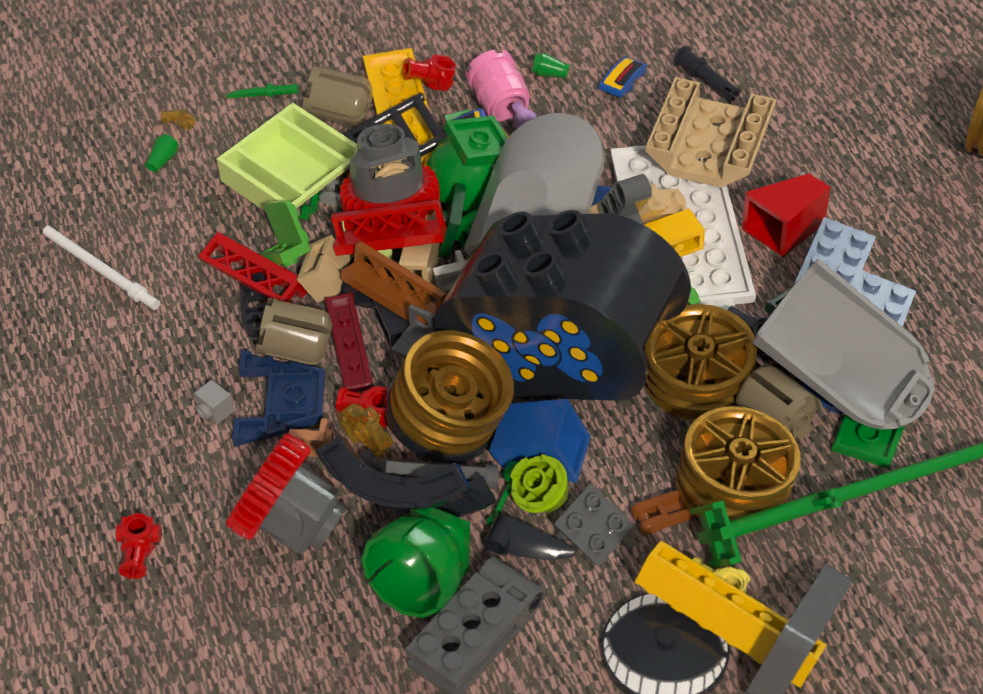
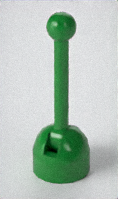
(507, 473)

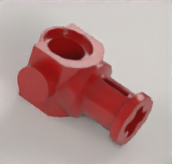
(434, 72)
(370, 398)
(137, 546)

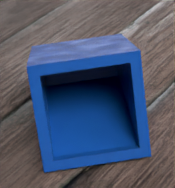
(542, 429)

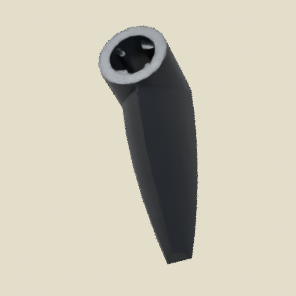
(520, 539)

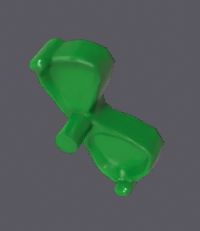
(307, 209)

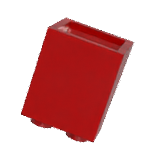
(785, 212)

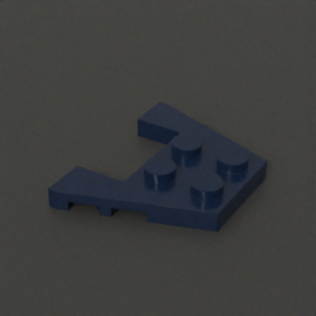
(292, 398)

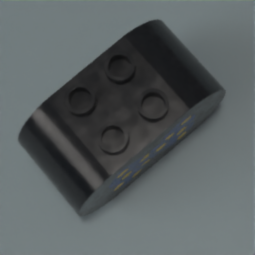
(568, 301)

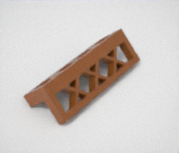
(388, 291)

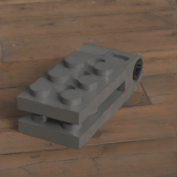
(474, 627)

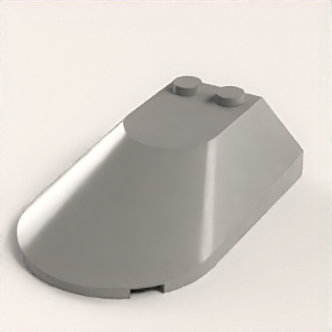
(542, 170)
(848, 350)

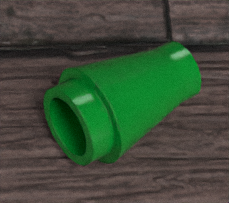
(548, 66)
(162, 152)

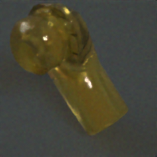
(180, 117)

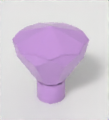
(522, 114)

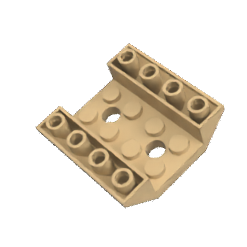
(687, 133)

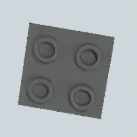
(593, 525)

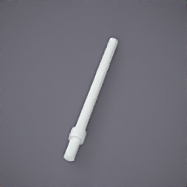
(134, 290)

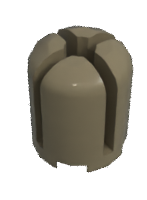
(338, 96)
(294, 332)
(779, 398)

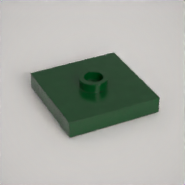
(452, 220)

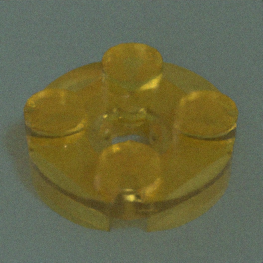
(364, 427)

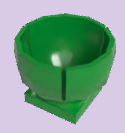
(467, 158)
(425, 562)

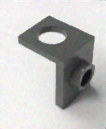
(415, 330)

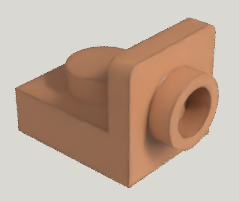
(315, 439)

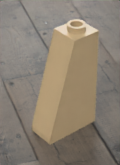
(421, 259)

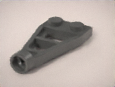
(404, 467)

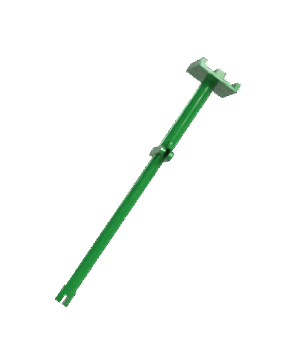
(721, 532)

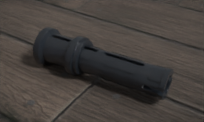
(699, 68)

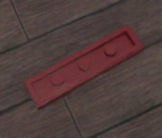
(349, 342)

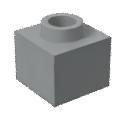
(213, 402)

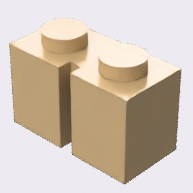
(322, 269)

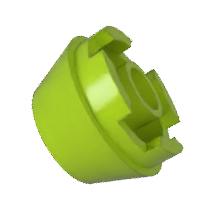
(539, 484)

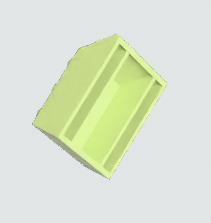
(286, 159)

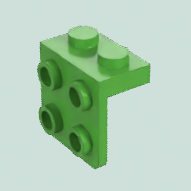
(290, 236)

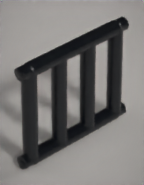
(395, 114)

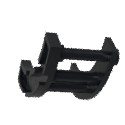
(443, 489)

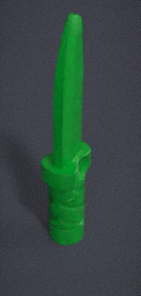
(270, 90)

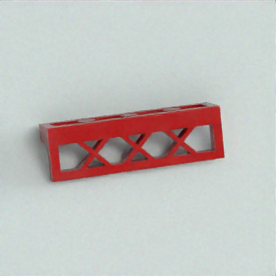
(393, 236)
(253, 264)

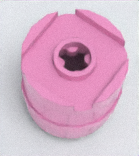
(497, 84)

